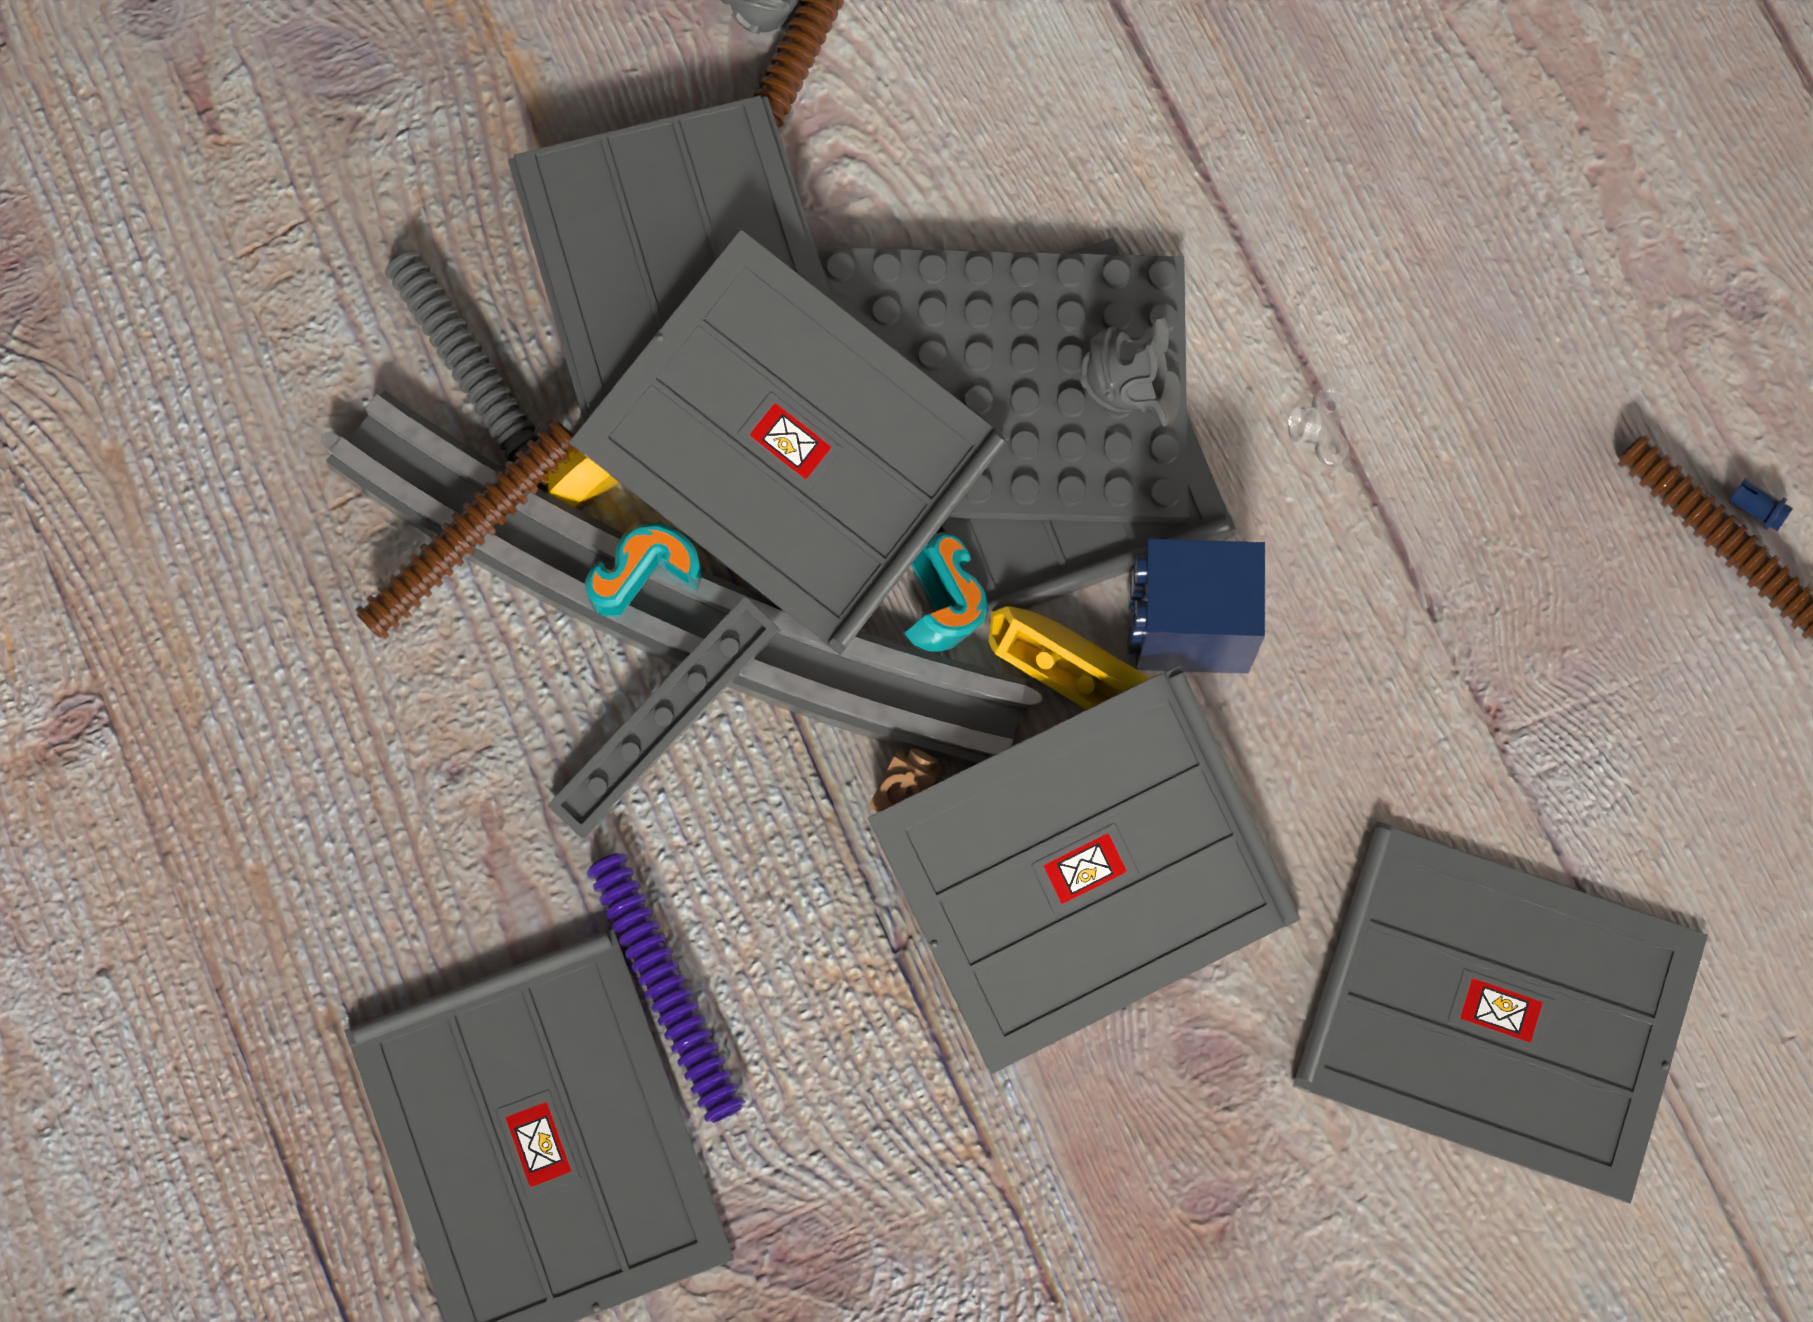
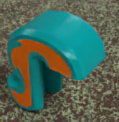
(635, 560)
(953, 592)

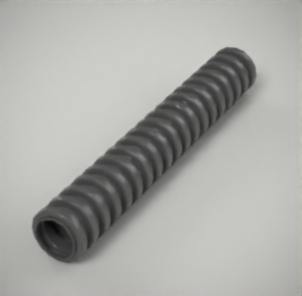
(461, 352)

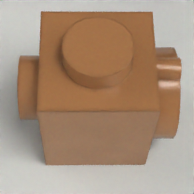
(905, 776)

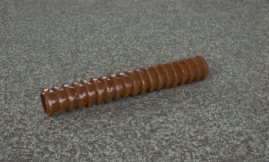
(797, 54)
(467, 529)
(1721, 532)

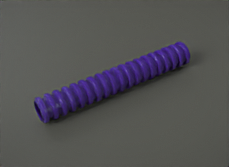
(665, 987)

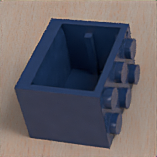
(1197, 605)

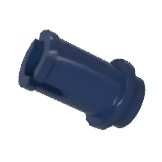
(1761, 505)

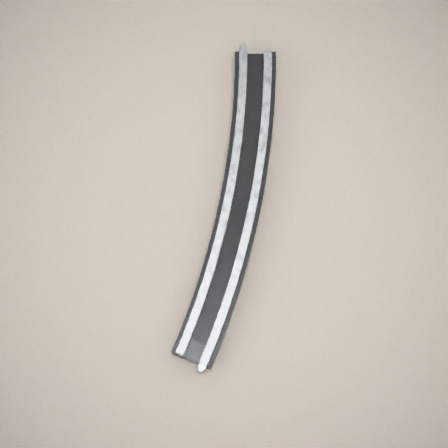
(550, 547)

